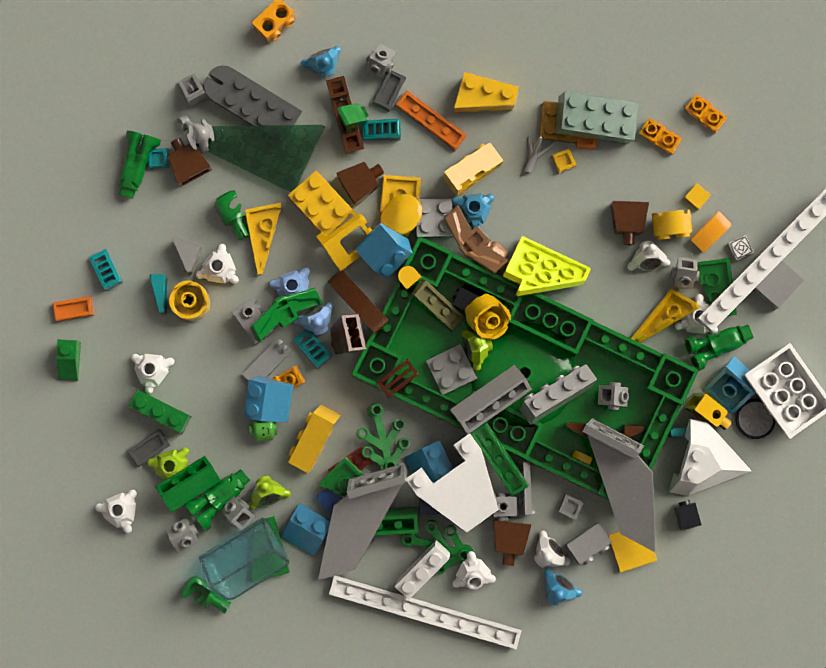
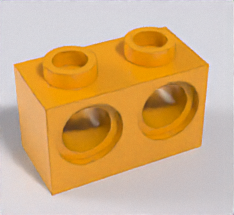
(269, 16)

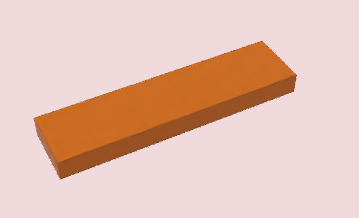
(431, 120)

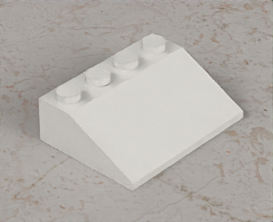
(788, 390)

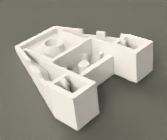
(463, 493)

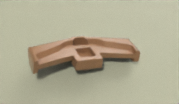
(473, 242)

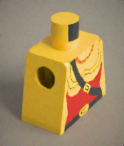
(708, 410)

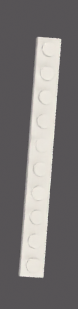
(764, 263)
(425, 612)

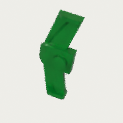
(284, 311)

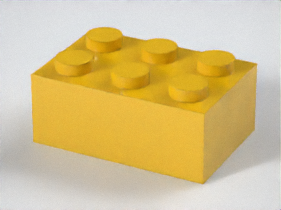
(320, 204)

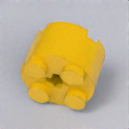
(672, 223)
(180, 295)
(487, 316)

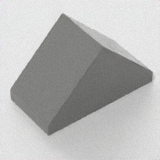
(193, 90)
(188, 253)

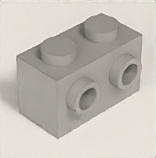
(248, 315)
(588, 544)

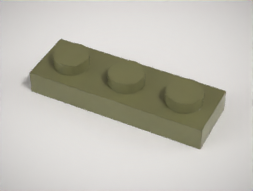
(437, 305)

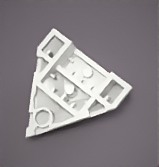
(706, 461)

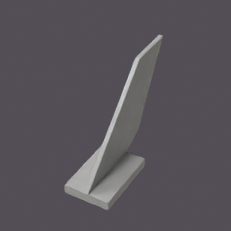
(626, 482)
(358, 518)

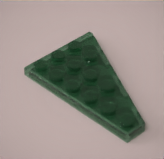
(268, 151)

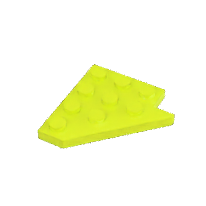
(543, 269)

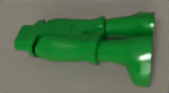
(134, 165)
(718, 344)
(218, 496)

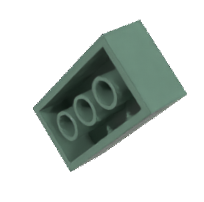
(596, 118)

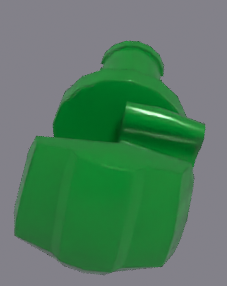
(231, 216)
(198, 584)

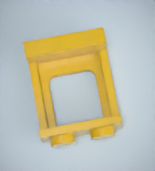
(332, 242)

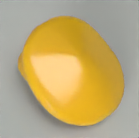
(402, 214)

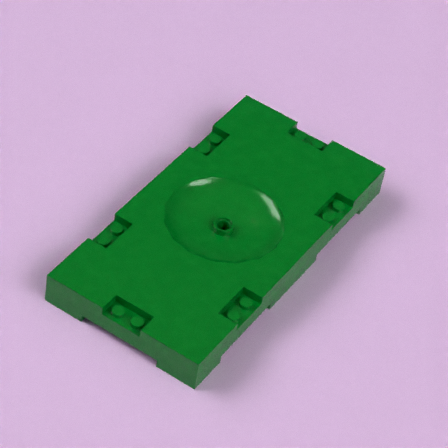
(539, 338)

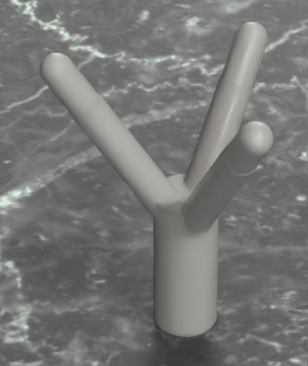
(534, 155)

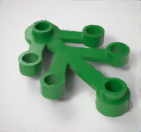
(383, 442)
(455, 551)

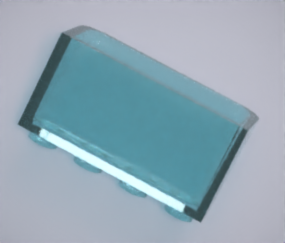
(243, 560)

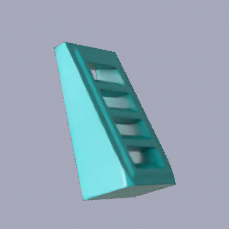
(389, 136)
(112, 283)
(159, 286)
(321, 360)

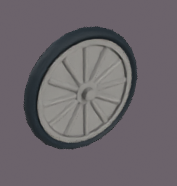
(754, 419)

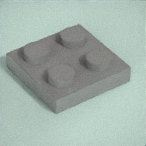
(432, 220)
(451, 369)

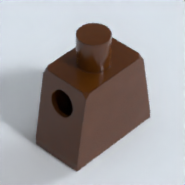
(187, 162)
(360, 181)
(629, 219)
(347, 335)
(510, 539)

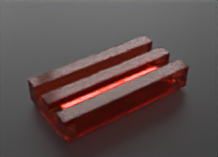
(384, 388)

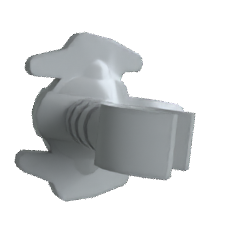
(197, 133)

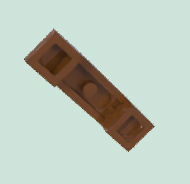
(340, 97)
(358, 301)
(627, 430)

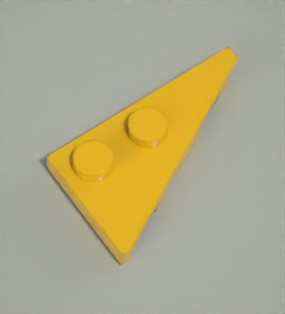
(262, 226)
(668, 311)

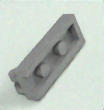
(268, 360)
(524, 503)

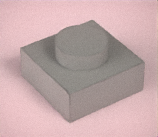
(570, 507)

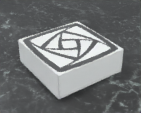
(740, 248)

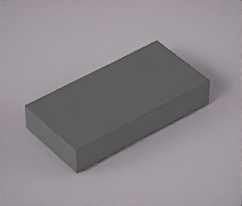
(389, 90)
(148, 448)

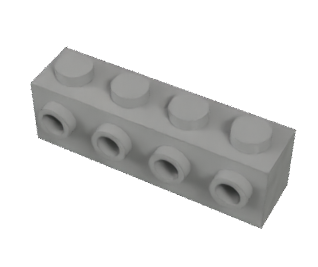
(559, 393)
(491, 399)

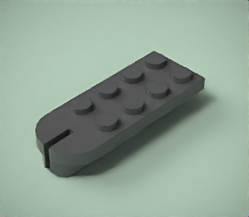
(248, 99)

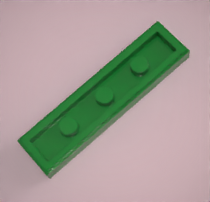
(499, 459)

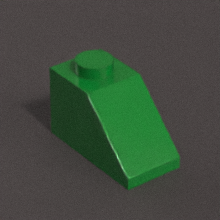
(68, 359)

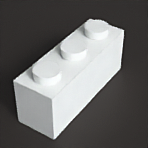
(422, 569)

